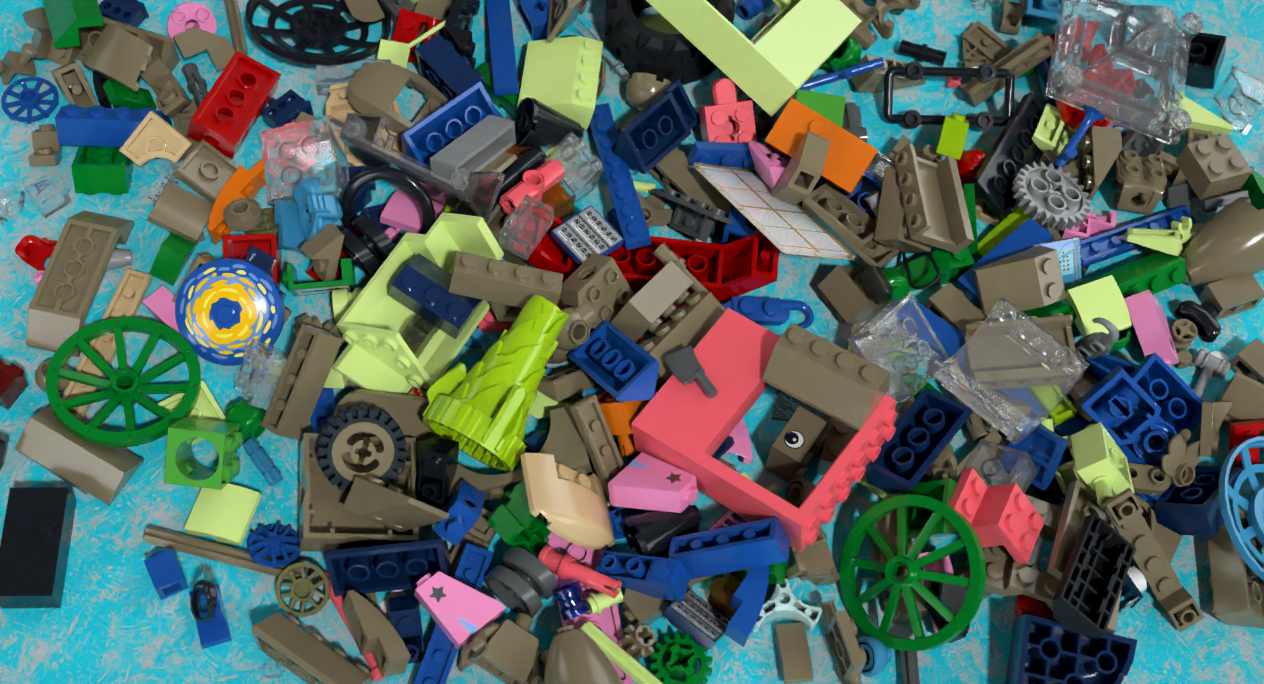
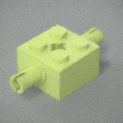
(1100, 463)

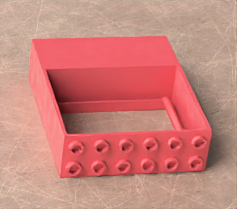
(688, 428)

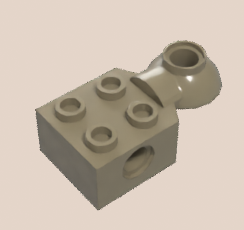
(591, 295)

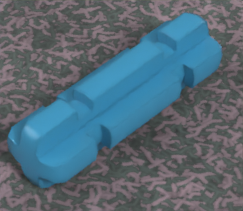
(262, 462)

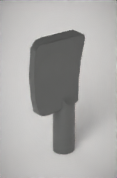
(688, 369)

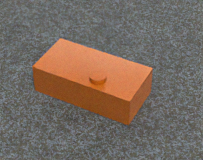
(847, 154)

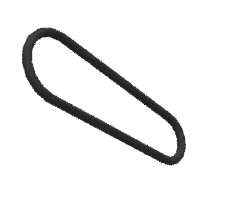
(909, 275)

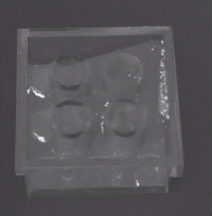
(305, 151)
(901, 343)

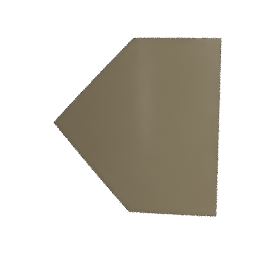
(982, 44)

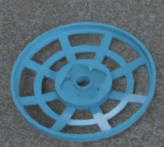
(1253, 506)

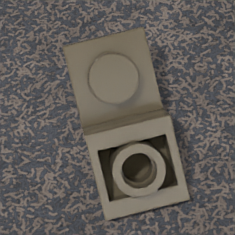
(46, 146)

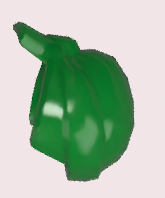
(845, 55)

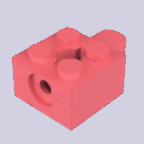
(727, 117)

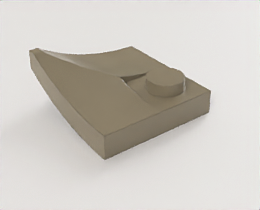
(1212, 419)

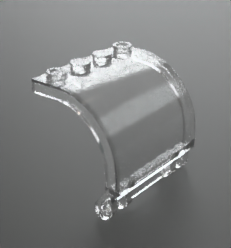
(1011, 372)

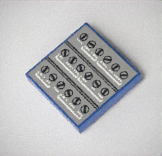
(586, 235)

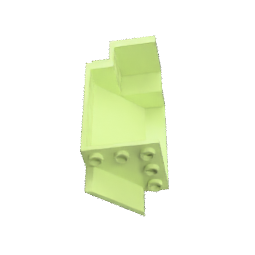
(374, 322)

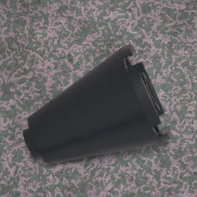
(542, 125)
(652, 530)

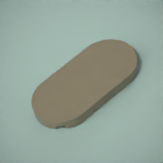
(405, 410)

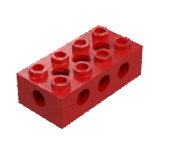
(234, 104)

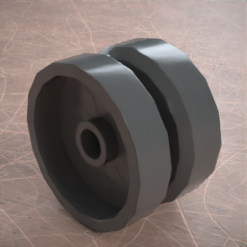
(521, 581)

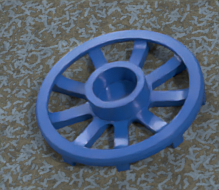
(30, 100)

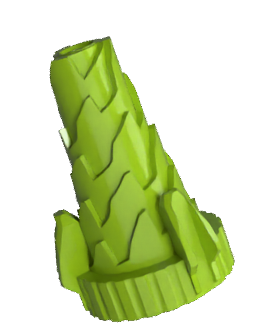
(493, 400)

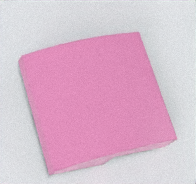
(405, 212)

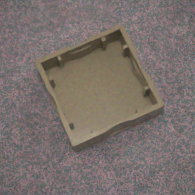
(321, 516)

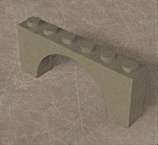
(562, 441)

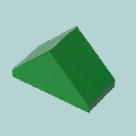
(172, 258)

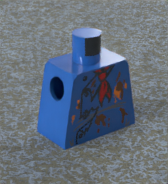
(461, 515)

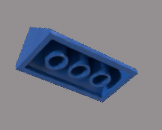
(447, 123)
(617, 364)

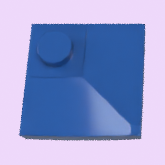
(1046, 453)

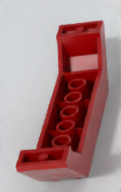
(720, 268)

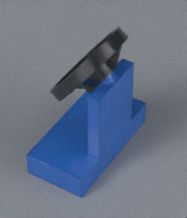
(209, 614)

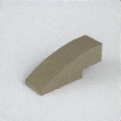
(375, 635)

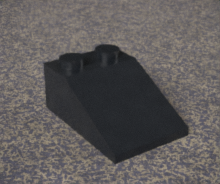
(1205, 59)

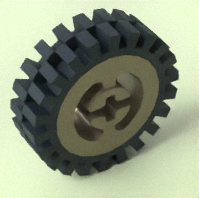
(334, 443)

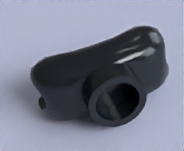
(1202, 316)

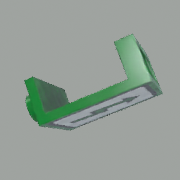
(348, 281)

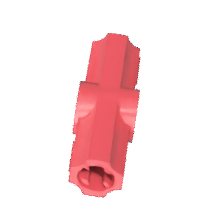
(533, 184)

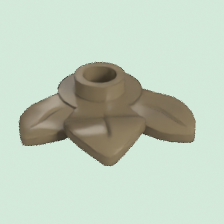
(654, 210)
(1180, 461)

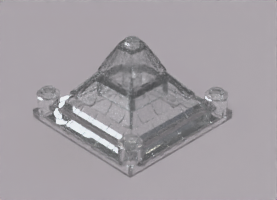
(1124, 64)

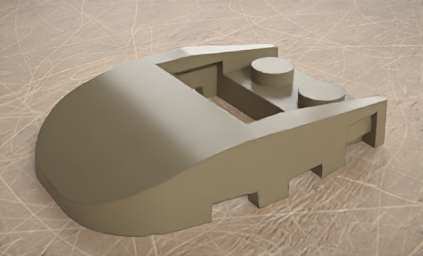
(380, 83)

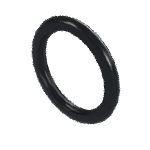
(402, 177)

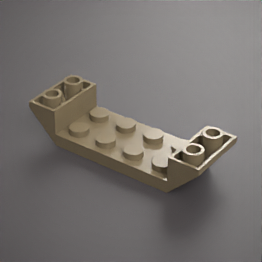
(73, 278)

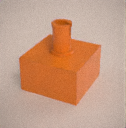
(619, 419)

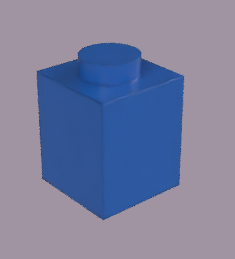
(165, 573)

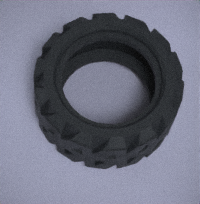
(656, 52)

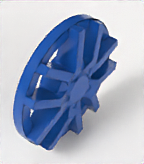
(274, 545)

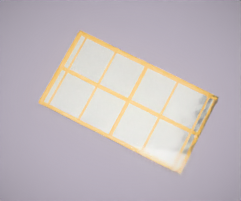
(783, 224)

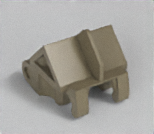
(814, 563)

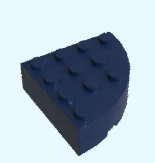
(1051, 654)

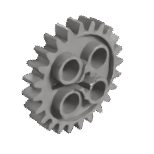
(1051, 196)

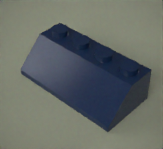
(916, 442)
(386, 566)

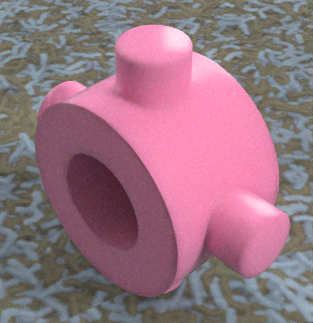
(394, 234)

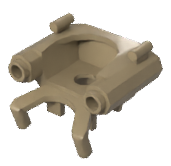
(876, 15)

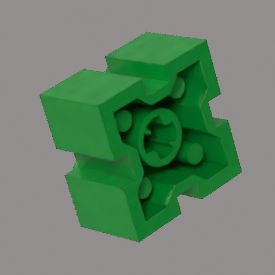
(517, 524)

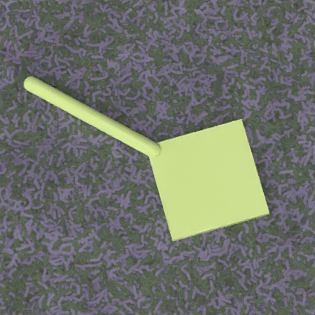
(398, 51)

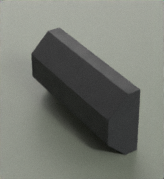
(1092, 578)

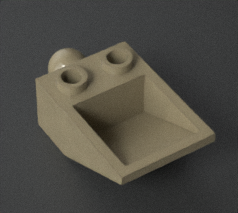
(389, 506)

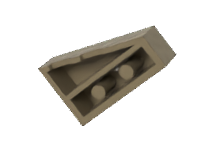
(653, 302)

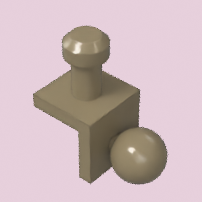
(18, 63)

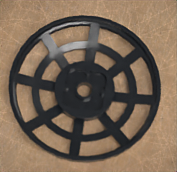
(315, 29)

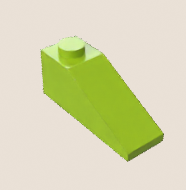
(952, 135)

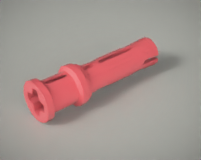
(567, 567)

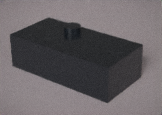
(35, 547)

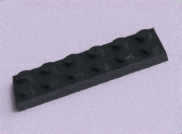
(1008, 155)

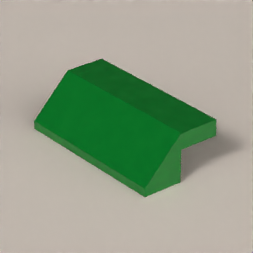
(67, 16)

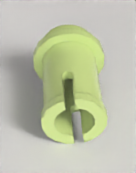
(602, 601)

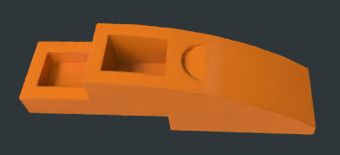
(241, 184)

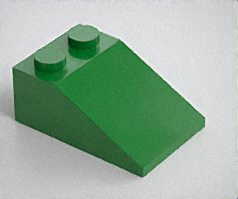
(101, 170)

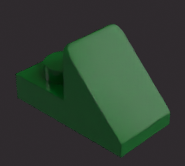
(123, 97)

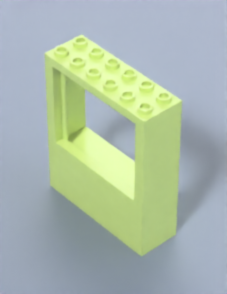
(778, 56)

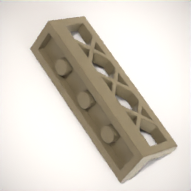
(1017, 61)

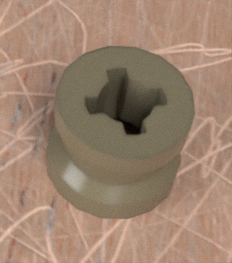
(1183, 333)

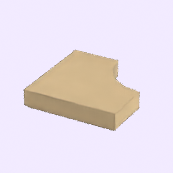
(154, 140)

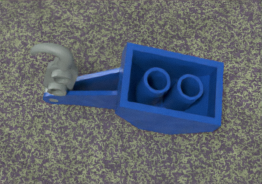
(1177, 401)

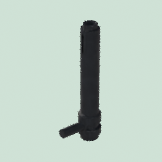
(514, 173)

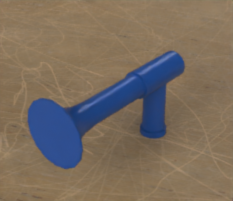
(1091, 115)

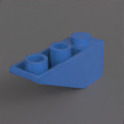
(647, 574)

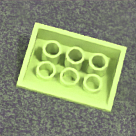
(563, 75)

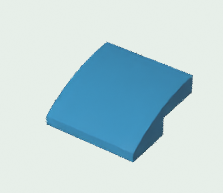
(287, 218)

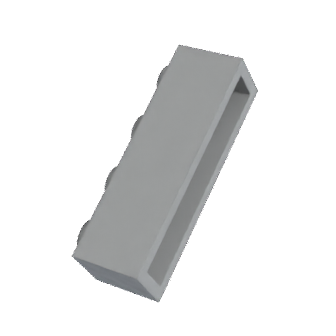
(475, 147)

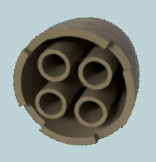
(1227, 245)
(577, 660)

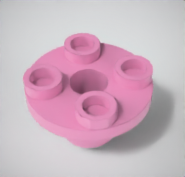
(188, 16)

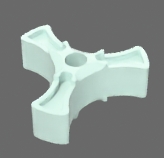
(785, 605)

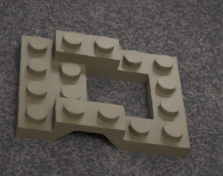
(1010, 578)

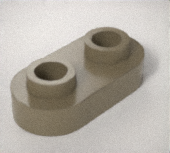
(1144, 479)

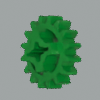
(676, 652)

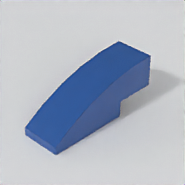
(748, 602)

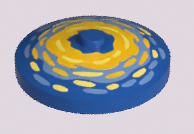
(228, 306)

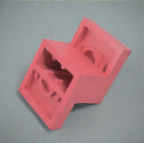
(998, 514)

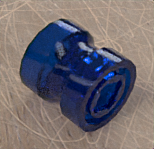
(570, 600)

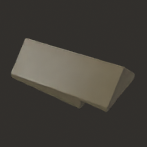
(161, 44)
(848, 225)
(82, 464)

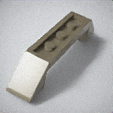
(1128, 521)

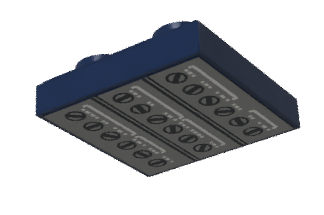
(697, 619)

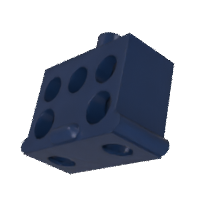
(125, 11)
(285, 110)

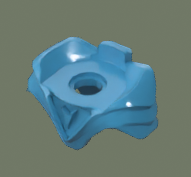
(315, 207)

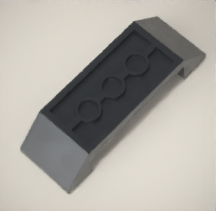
(459, 27)

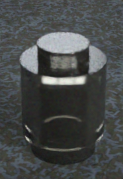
(875, 284)

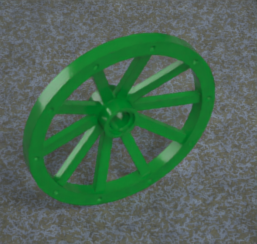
(121, 379)
(914, 574)

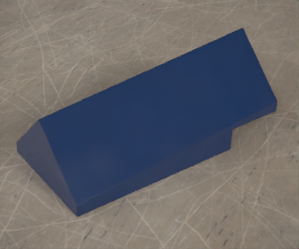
(657, 129)

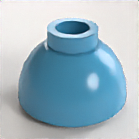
(876, 653)

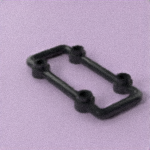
(913, 71)

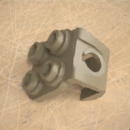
(1139, 176)

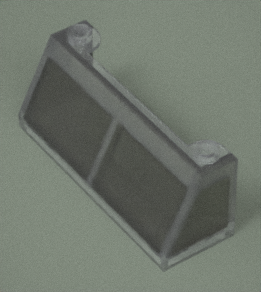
(465, 190)

